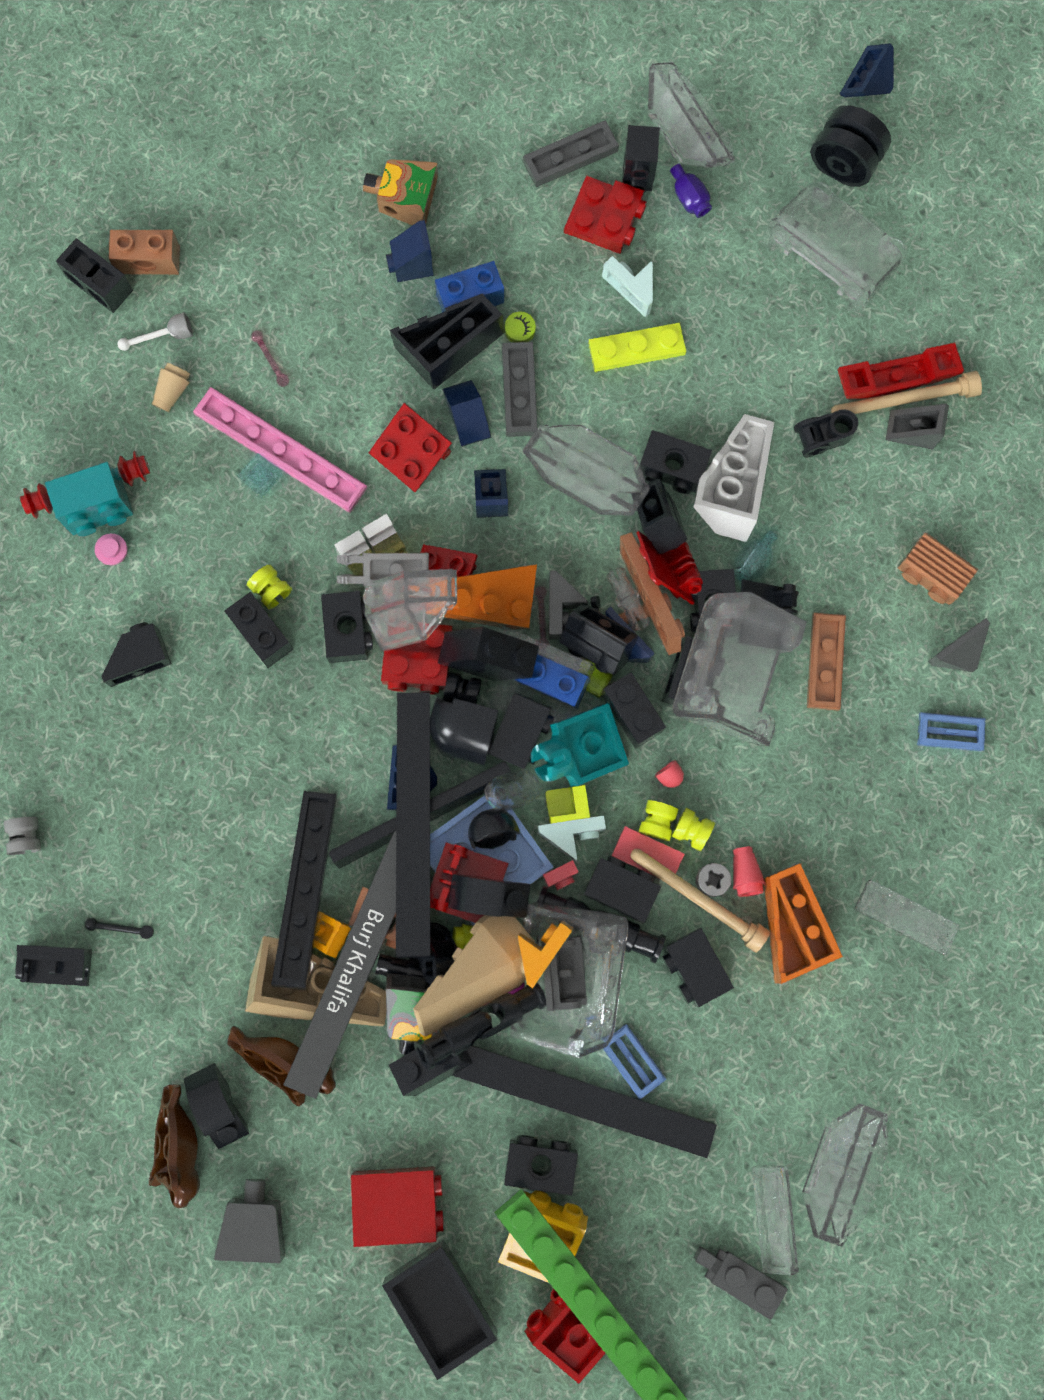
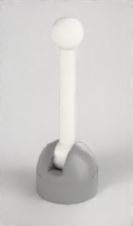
(178, 327)

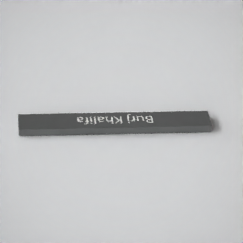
(347, 980)

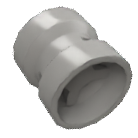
(22, 835)

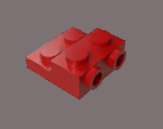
(606, 214)
(417, 665)
(563, 1338)

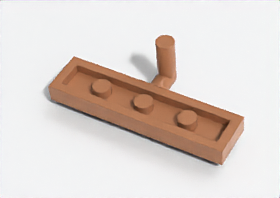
(655, 604)

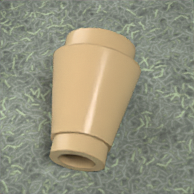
(170, 386)

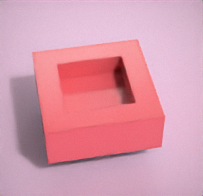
(561, 876)

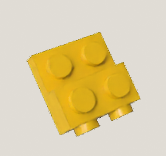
(566, 1221)

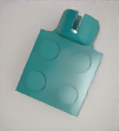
(581, 747)

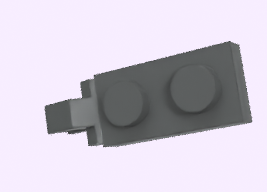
(742, 1281)

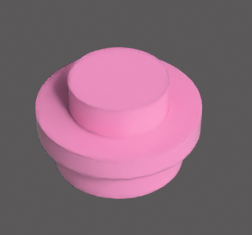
(111, 549)

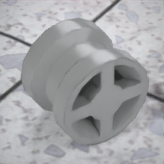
(708, 882)

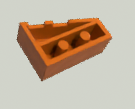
(496, 597)
(796, 925)

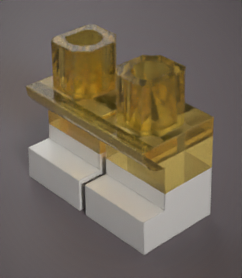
(379, 535)

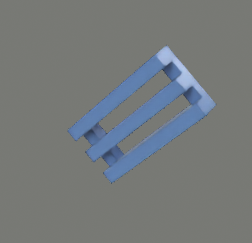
(923, 730)
(649, 1085)

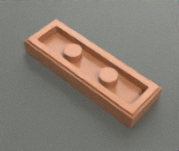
(826, 661)

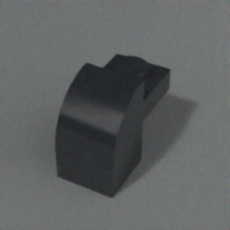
(488, 896)
(213, 1106)

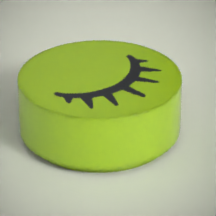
(520, 327)

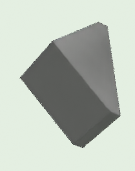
(918, 425)

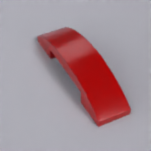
(900, 374)

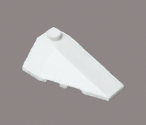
(733, 483)

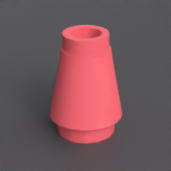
(747, 873)

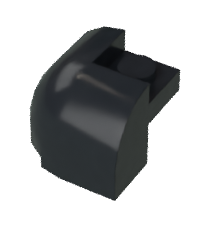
(462, 729)

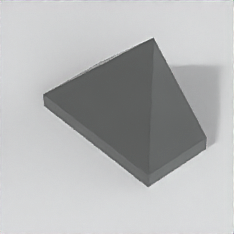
(965, 651)

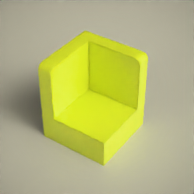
(567, 804)

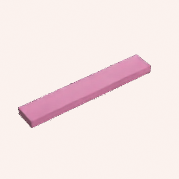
(280, 449)

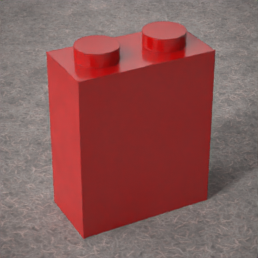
(396, 1206)

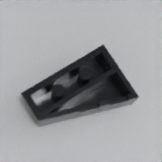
(449, 339)

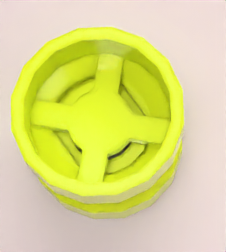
(268, 586)
(658, 820)
(690, 828)

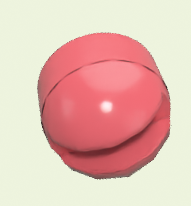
(670, 775)

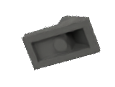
(561, 596)

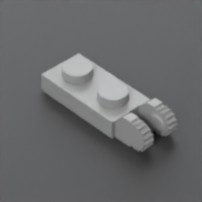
(381, 565)

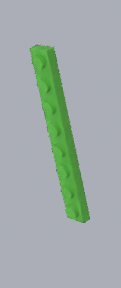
(586, 1299)

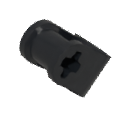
(820, 434)
(441, 951)

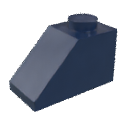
(411, 254)

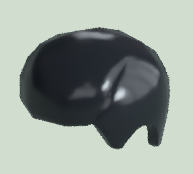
(492, 829)

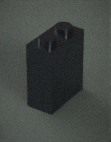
(488, 654)

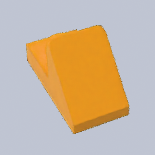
(330, 934)
(535, 957)

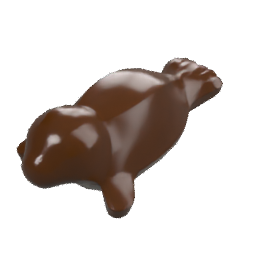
(273, 1060)
(175, 1150)

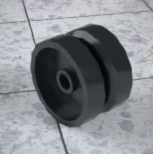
(851, 145)

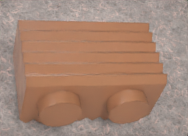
(937, 569)

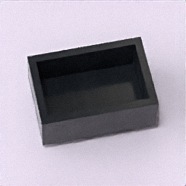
(440, 1309)

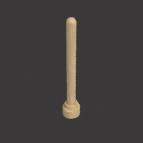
(967, 385)
(752, 934)

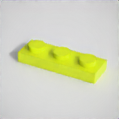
(637, 347)

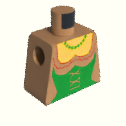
(404, 189)

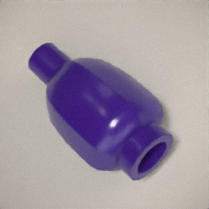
(691, 192)

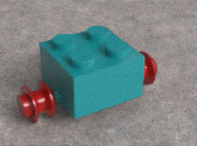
(88, 496)

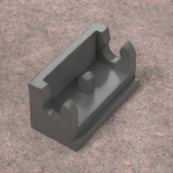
(566, 977)

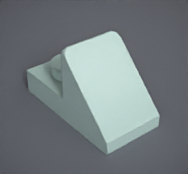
(636, 289)
(562, 833)

